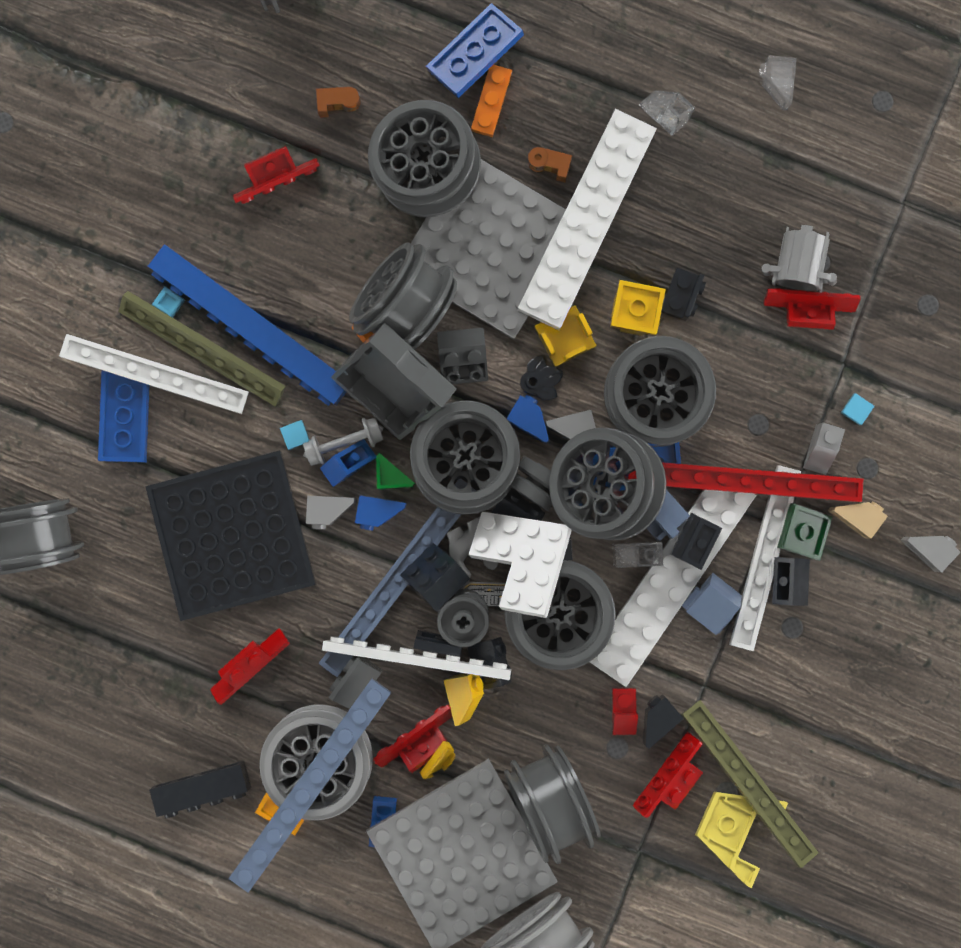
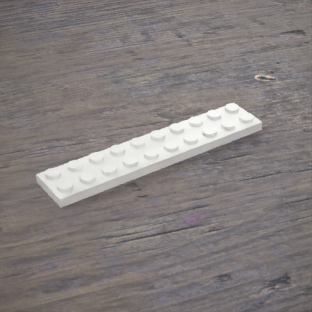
(586, 219)
(665, 590)

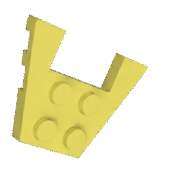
(725, 831)

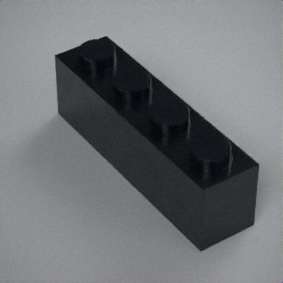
(200, 789)

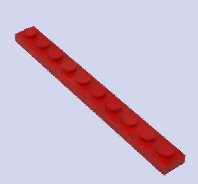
(762, 482)

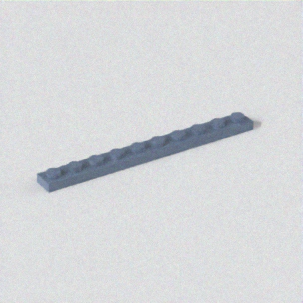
(391, 585)
(310, 785)

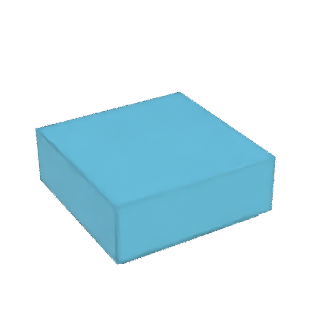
(168, 302)
(857, 409)
(294, 434)

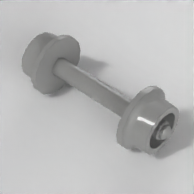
(315, 452)

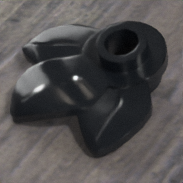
(544, 377)

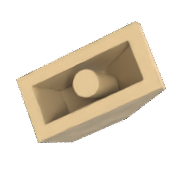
(861, 517)

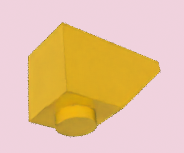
(464, 695)

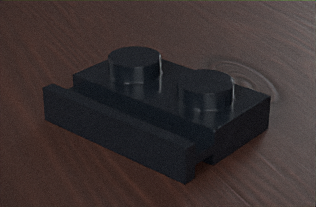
(696, 541)
(435, 643)

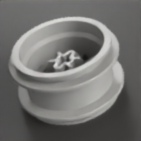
(296, 726)
(543, 926)

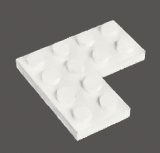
(535, 556)

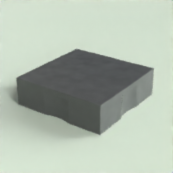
(393, 382)

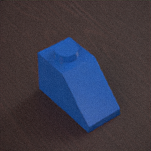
(528, 417)
(347, 462)
(376, 511)

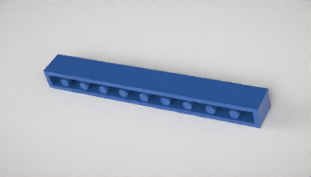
(248, 323)

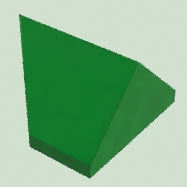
(389, 476)

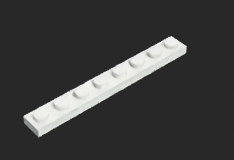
(153, 374)
(761, 570)
(406, 656)

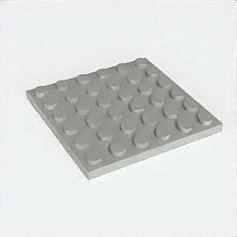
(492, 246)
(461, 856)

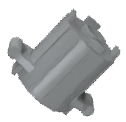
(802, 261)

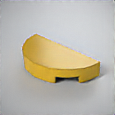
(440, 759)

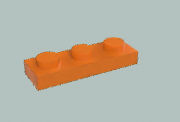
(491, 100)

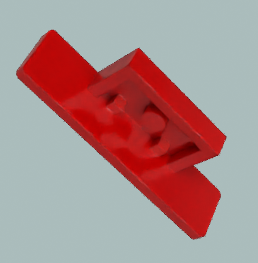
(271, 171)
(811, 308)
(247, 664)
(418, 744)
(673, 778)

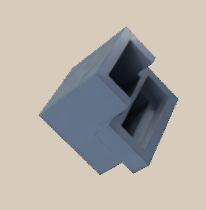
(668, 519)
(713, 603)

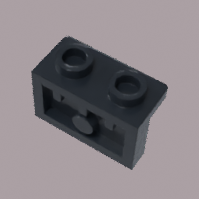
(682, 294)
(516, 506)
(490, 651)

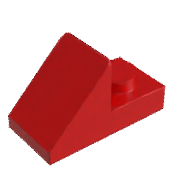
(624, 711)

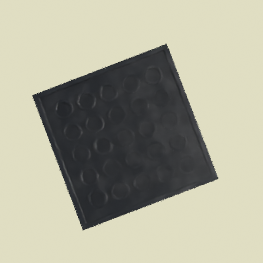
(230, 535)

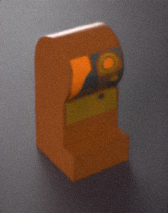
(337, 99)
(551, 161)

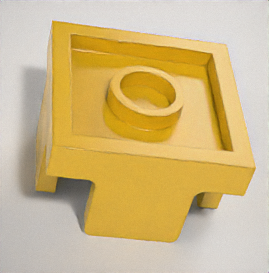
(637, 308)
(568, 342)

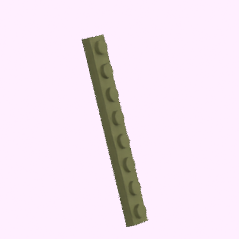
(201, 348)
(749, 784)

